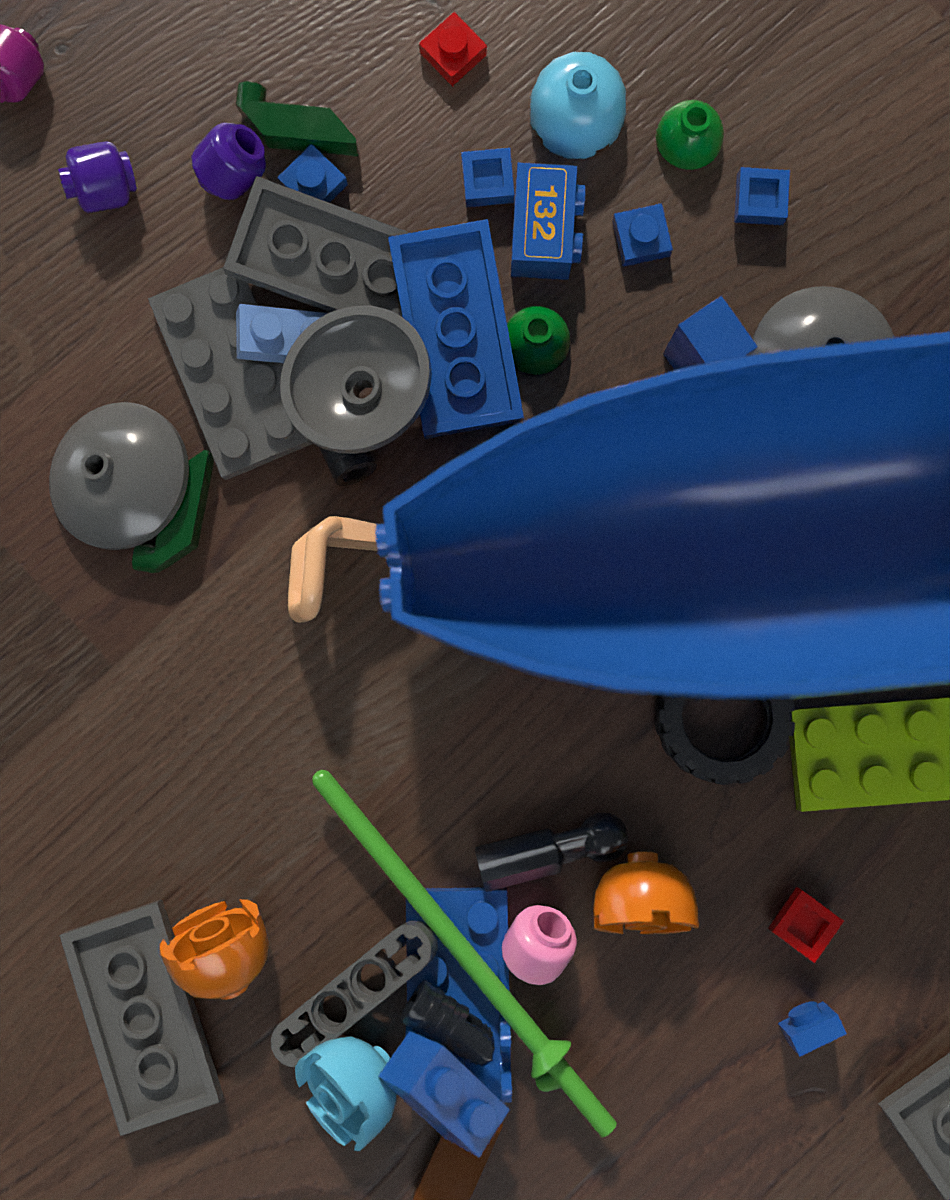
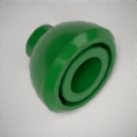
(690, 134)
(538, 340)

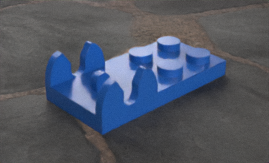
(457, 307)
(484, 923)

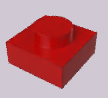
(453, 48)
(805, 924)

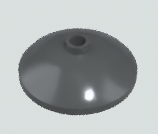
(817, 318)
(341, 358)
(139, 482)

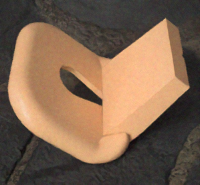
(309, 561)

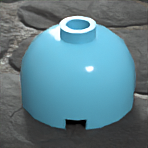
(578, 105)
(346, 1089)

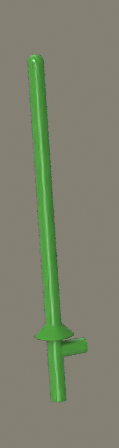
(548, 1062)

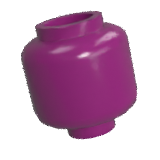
(19, 64)

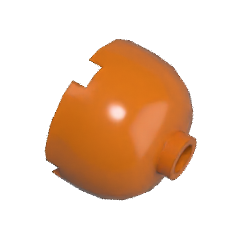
(645, 898)
(217, 950)

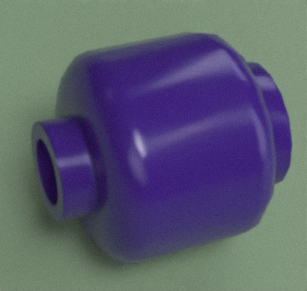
(228, 160)
(97, 176)

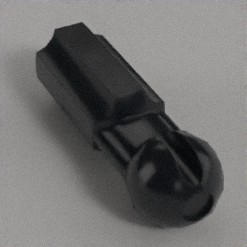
(544, 852)

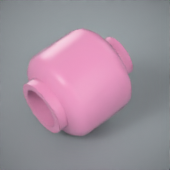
(539, 944)

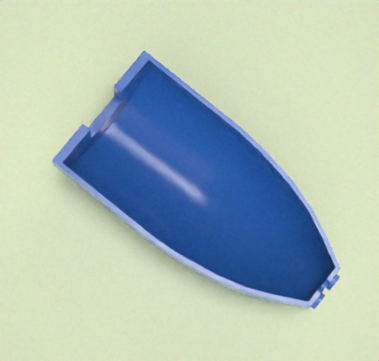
(701, 531)

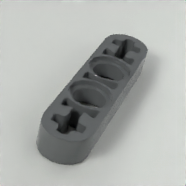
(353, 992)

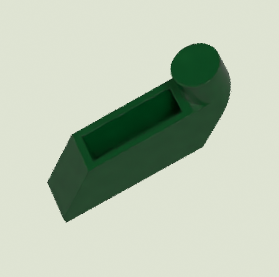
(293, 125)
(184, 529)

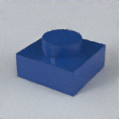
(313, 176)
(488, 177)
(762, 196)
(642, 235)
(811, 1027)

